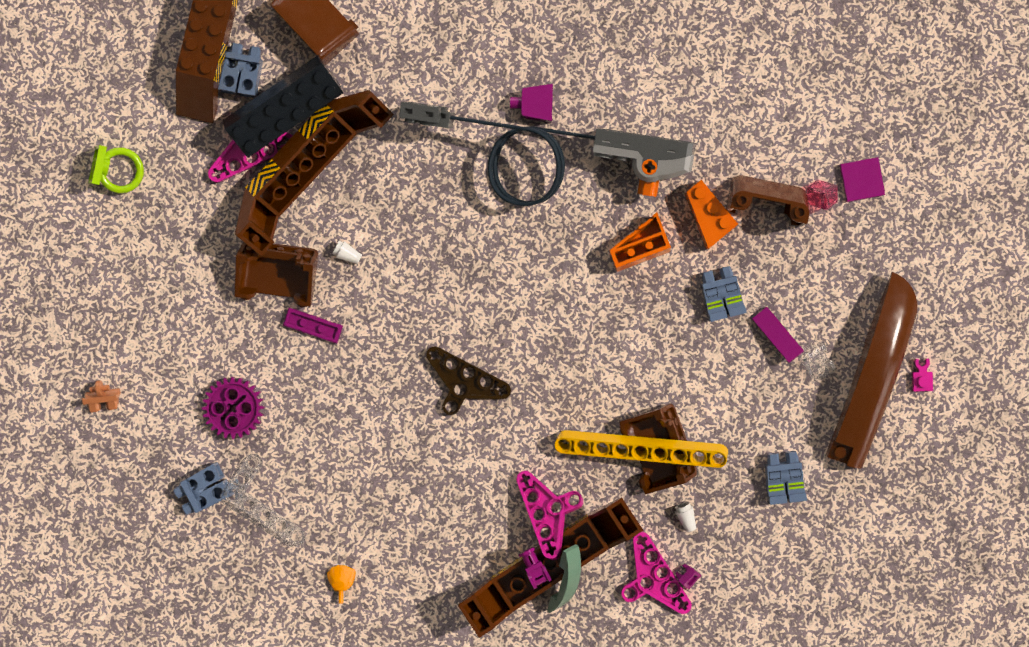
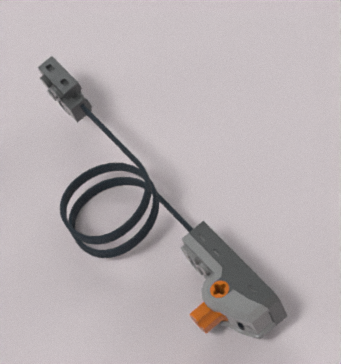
(668, 155)

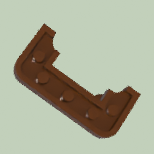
(318, 25)
(745, 188)
(279, 271)
(662, 424)

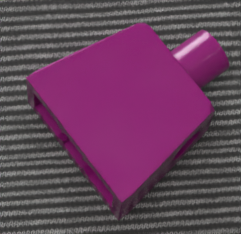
(535, 103)

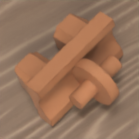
(99, 394)

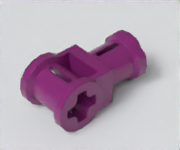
(534, 569)

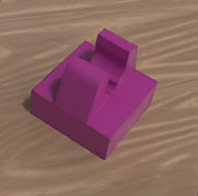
(689, 578)

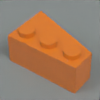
(710, 215)
(641, 245)

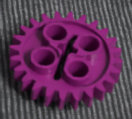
(221, 395)

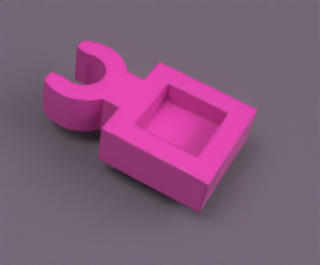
(922, 379)

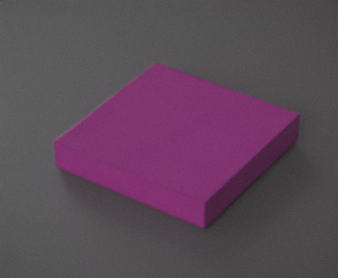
(862, 179)

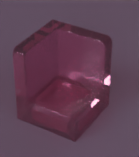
(822, 194)

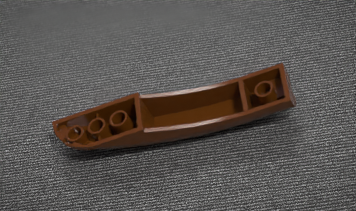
(875, 374)

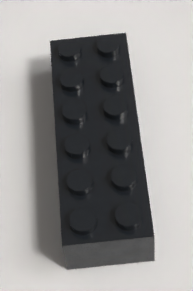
(282, 106)

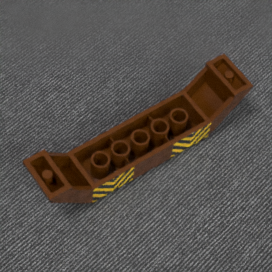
(203, 58)
(301, 162)
(511, 586)

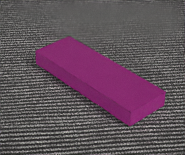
(313, 325)
(778, 335)

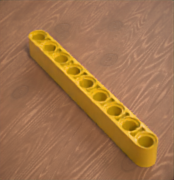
(649, 444)

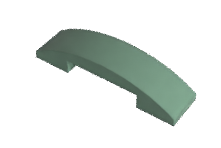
(571, 564)

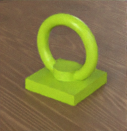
(101, 164)

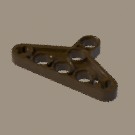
(455, 376)

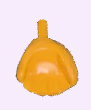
(341, 579)

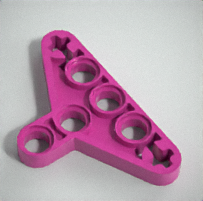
(233, 152)
(550, 520)
(658, 585)

